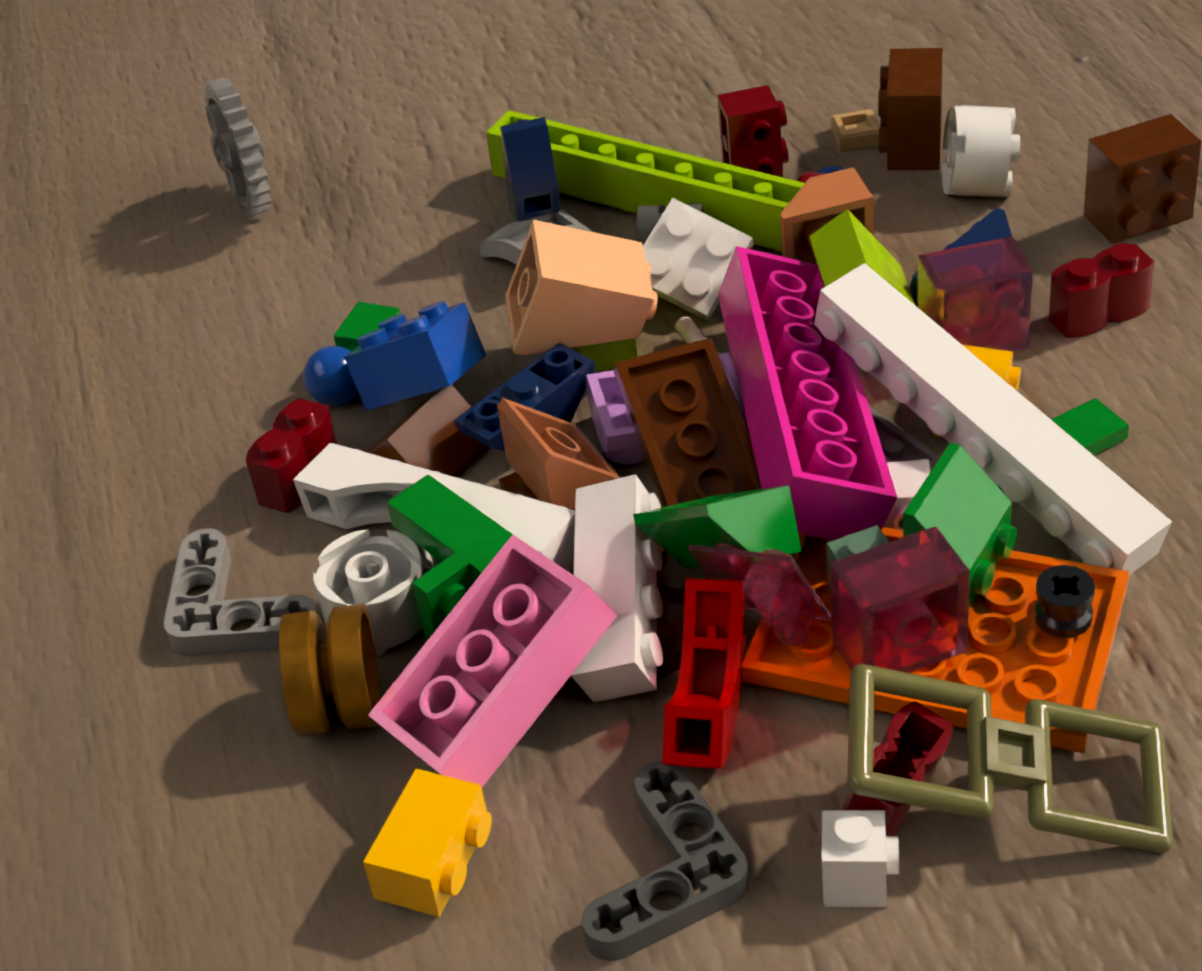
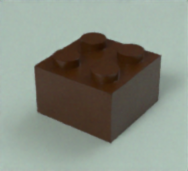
(911, 109)
(1141, 178)

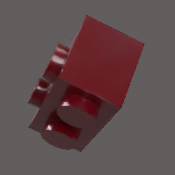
(752, 130)

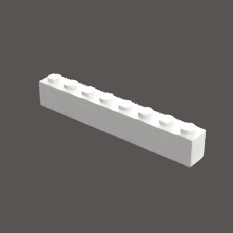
(992, 421)

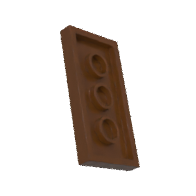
(688, 422)

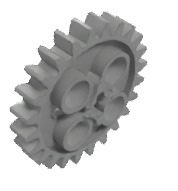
(237, 146)

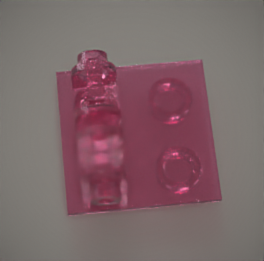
(771, 587)

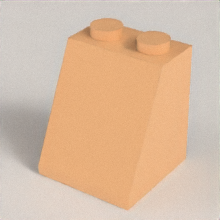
(577, 289)

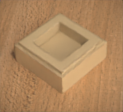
(855, 130)

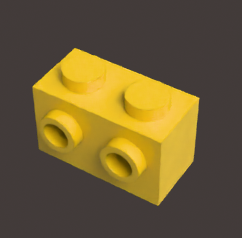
(428, 842)

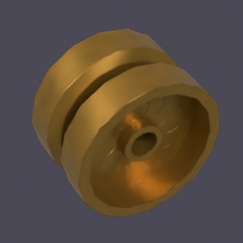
(329, 669)

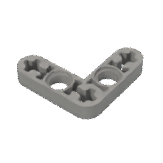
(210, 608)

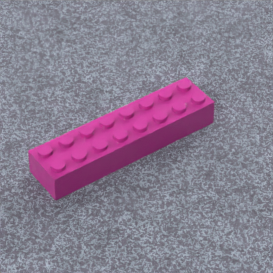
(803, 398)

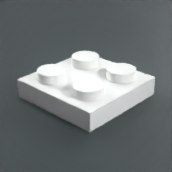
(691, 257)

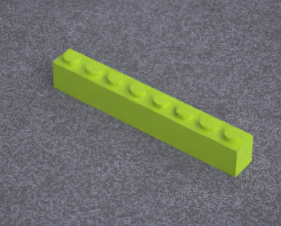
(637, 174)

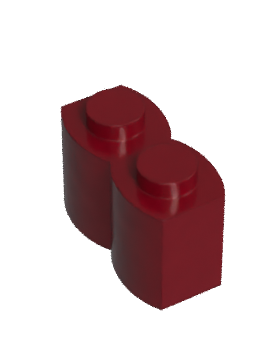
(1101, 290)
(283, 452)
(910, 751)

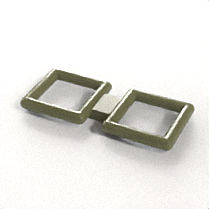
(1009, 757)

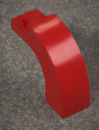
(709, 686)

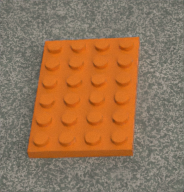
(1004, 646)

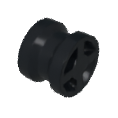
(1064, 601)

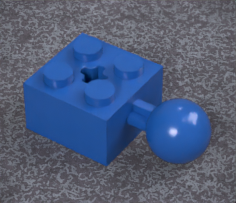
(397, 359)

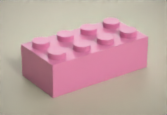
(493, 664)

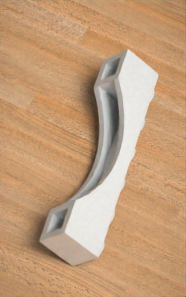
(353, 490)

